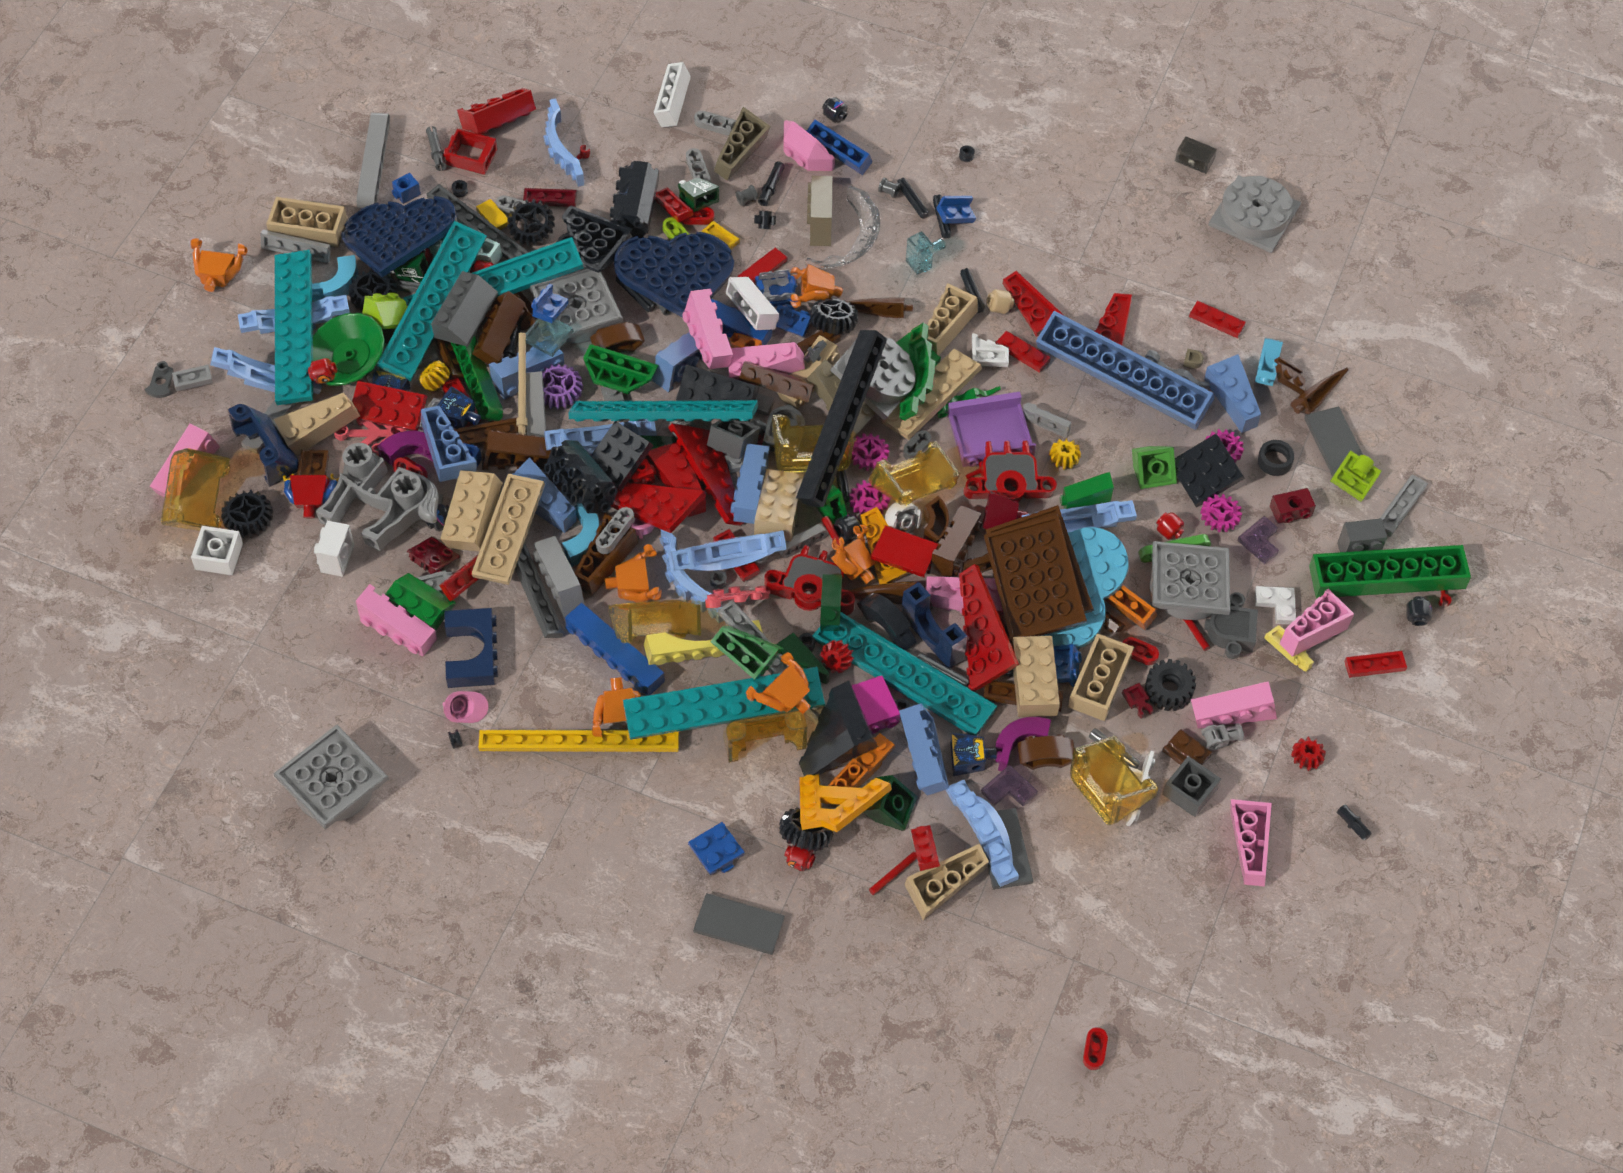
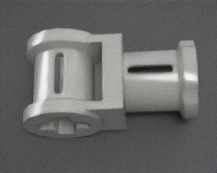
(1220, 736)

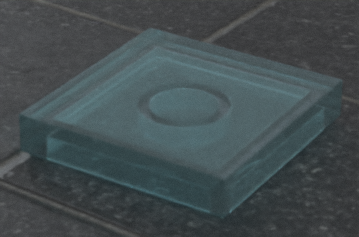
(548, 336)

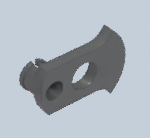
(161, 371)

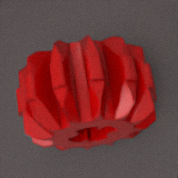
(836, 656)
(1308, 753)

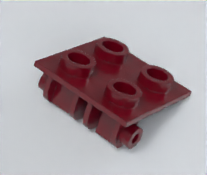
(432, 555)

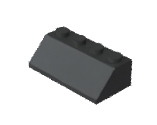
(463, 309)

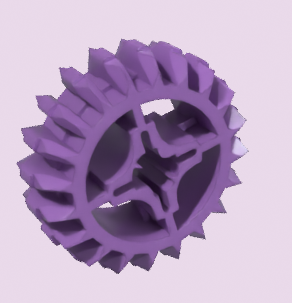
(560, 380)

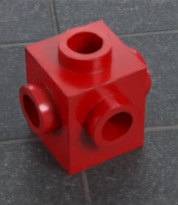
(644, 474)

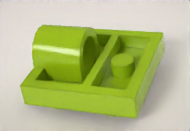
(1356, 475)

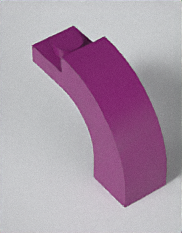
(402, 445)
(1017, 732)

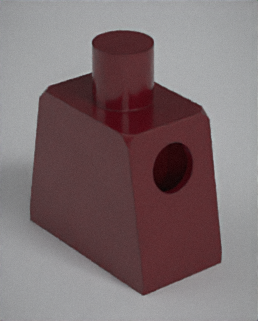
(1000, 510)

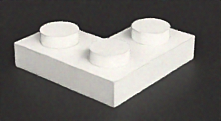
(1279, 597)

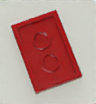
(904, 551)

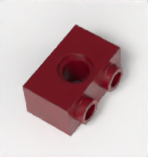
(1283, 505)

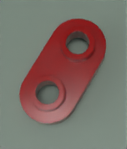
(701, 217)
(410, 465)
(1141, 650)
(1095, 1050)

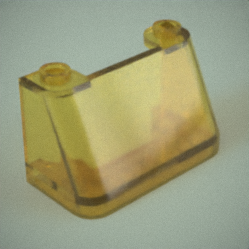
(796, 445)
(915, 477)
(193, 489)
(789, 724)
(1108, 780)

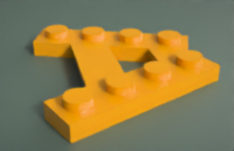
(851, 801)

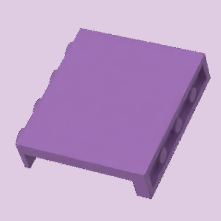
(988, 419)

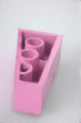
(707, 329)
(778, 357)
(192, 438)
(947, 596)
(394, 622)
(1317, 623)
(1235, 706)
(1251, 833)

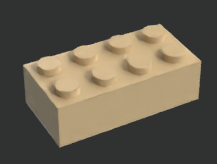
(308, 220)
(778, 503)
(471, 510)
(1035, 676)
(1100, 677)

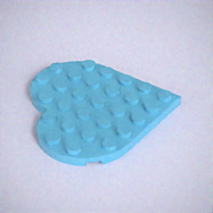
(1104, 569)

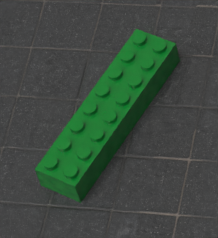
(1390, 571)

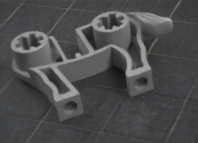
(403, 497)

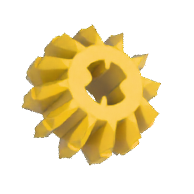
(434, 376)
(1065, 453)

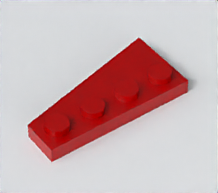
(1030, 302)
(1115, 319)

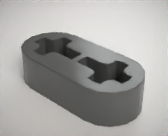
(914, 443)

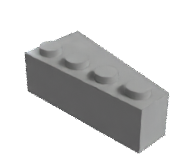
(558, 574)

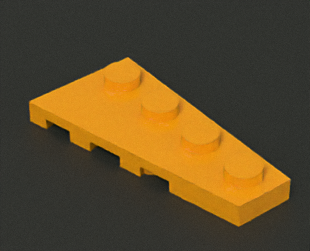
(875, 523)

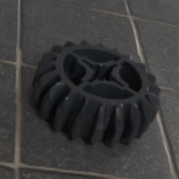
(519, 214)
(364, 286)
(834, 316)
(258, 513)
(806, 839)

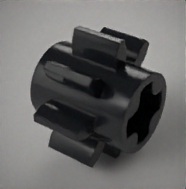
(764, 219)

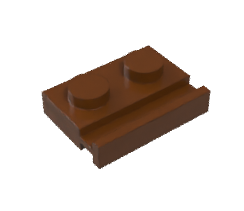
(1290, 375)
(313, 462)
(1184, 745)

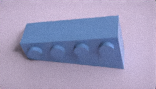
(673, 361)
(505, 374)
(1234, 392)
(445, 445)
(750, 483)
(552, 503)
(925, 749)

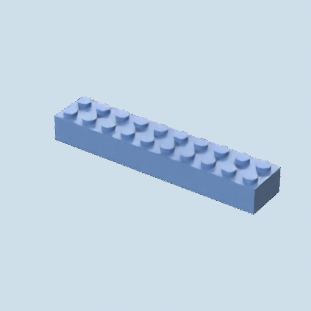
(1125, 370)

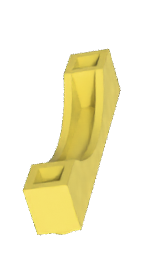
(665, 648)

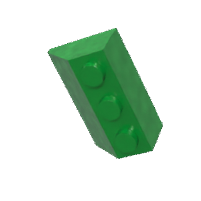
(419, 600)

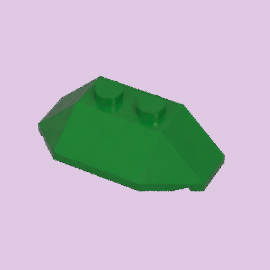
(617, 370)

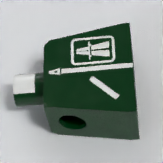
(698, 193)
(413, 269)

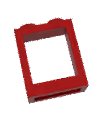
(483, 142)

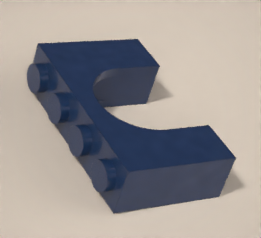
(946, 644)
(480, 669)

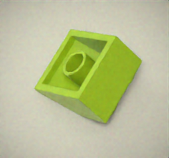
(385, 309)

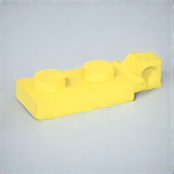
(1301, 659)

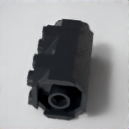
(635, 197)
(580, 477)

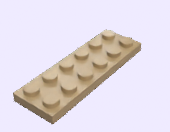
(948, 380)
(508, 529)

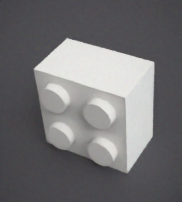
(334, 548)
(217, 550)

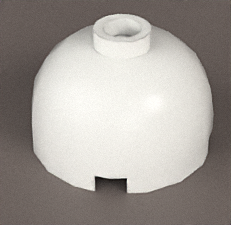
(903, 517)

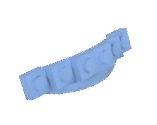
(556, 149)
(321, 312)
(252, 371)
(591, 436)
(1098, 515)
(728, 552)
(683, 583)
(988, 829)

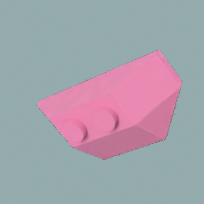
(806, 149)

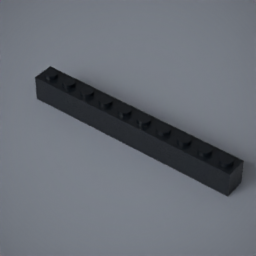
(841, 418)

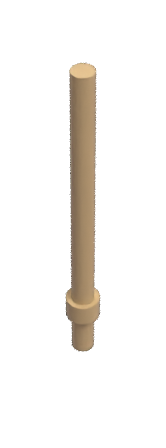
(522, 421)

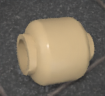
(1000, 301)

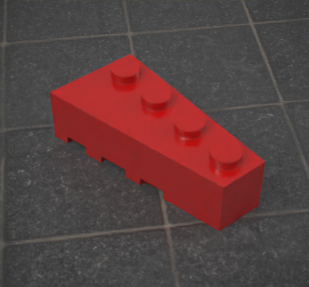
(497, 111)
(675, 470)

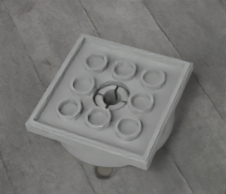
(1255, 211)
(589, 303)
(891, 380)
(1190, 580)
(329, 759)

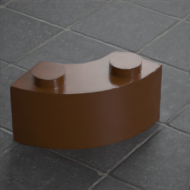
(619, 337)
(937, 518)
(1046, 751)

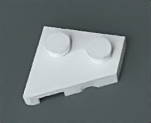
(989, 353)

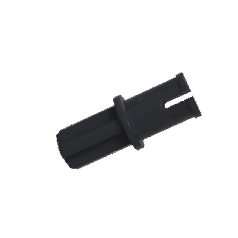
(1354, 822)

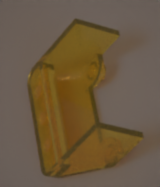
(655, 617)

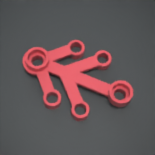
(372, 433)
(718, 595)

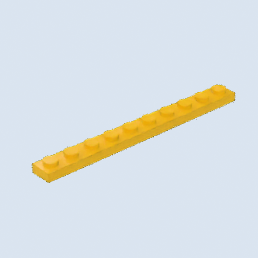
(574, 741)

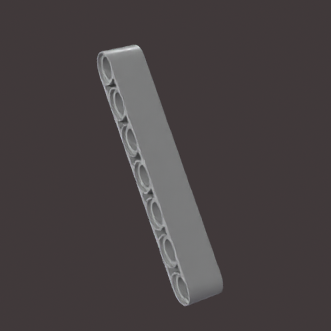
(373, 159)

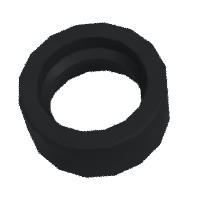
(1277, 446)

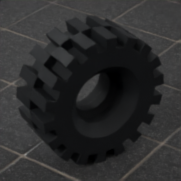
(1174, 673)

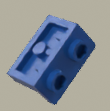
(956, 209)
(548, 305)
(792, 320)
(1067, 663)

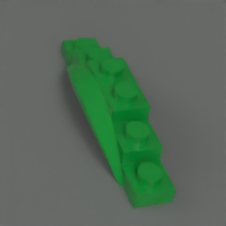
(924, 371)

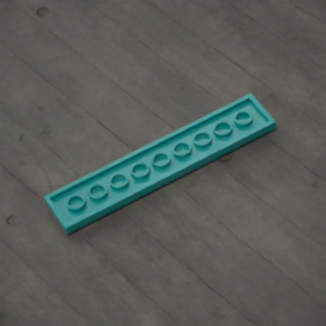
(530, 268)
(293, 327)
(415, 330)
(669, 410)
(911, 676)
(707, 706)

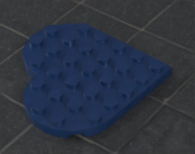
(394, 233)
(673, 268)

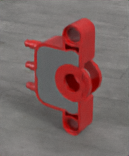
(1010, 468)
(805, 575)

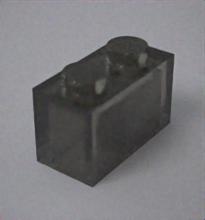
(1195, 155)

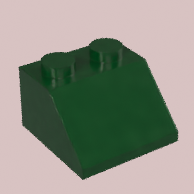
(894, 807)

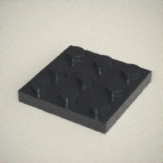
(621, 454)
(1207, 470)

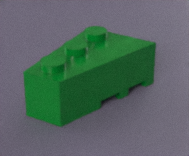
(746, 650)

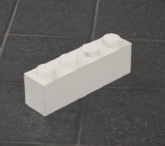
(672, 94)
(752, 303)

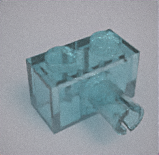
(920, 252)

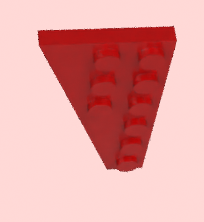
(709, 467)
(659, 505)
(987, 642)

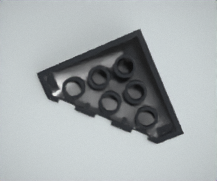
(595, 237)
(840, 733)

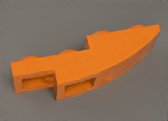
(865, 765)

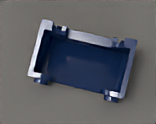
(276, 455)

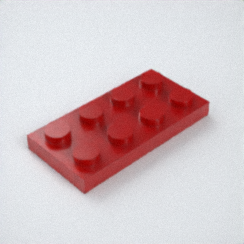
(388, 405)

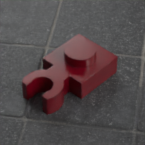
(1137, 697)

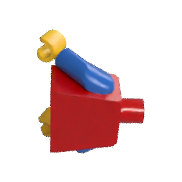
(309, 491)

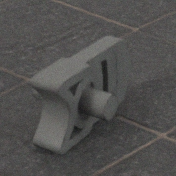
(813, 354)

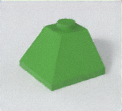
(1154, 466)

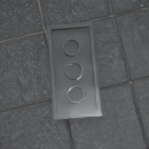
(1332, 436)
(1019, 853)
(739, 924)

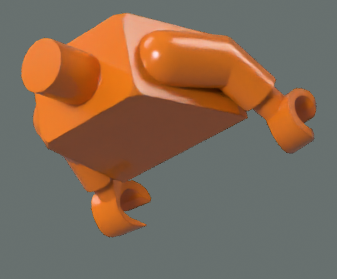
(216, 267)
(814, 285)
(854, 558)
(632, 578)
(786, 689)
(610, 706)

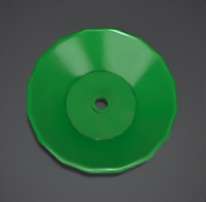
(352, 343)

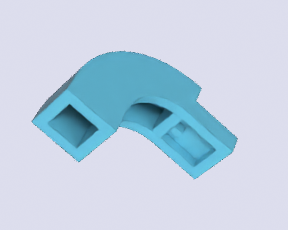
(340, 282)
(1266, 368)
(578, 546)

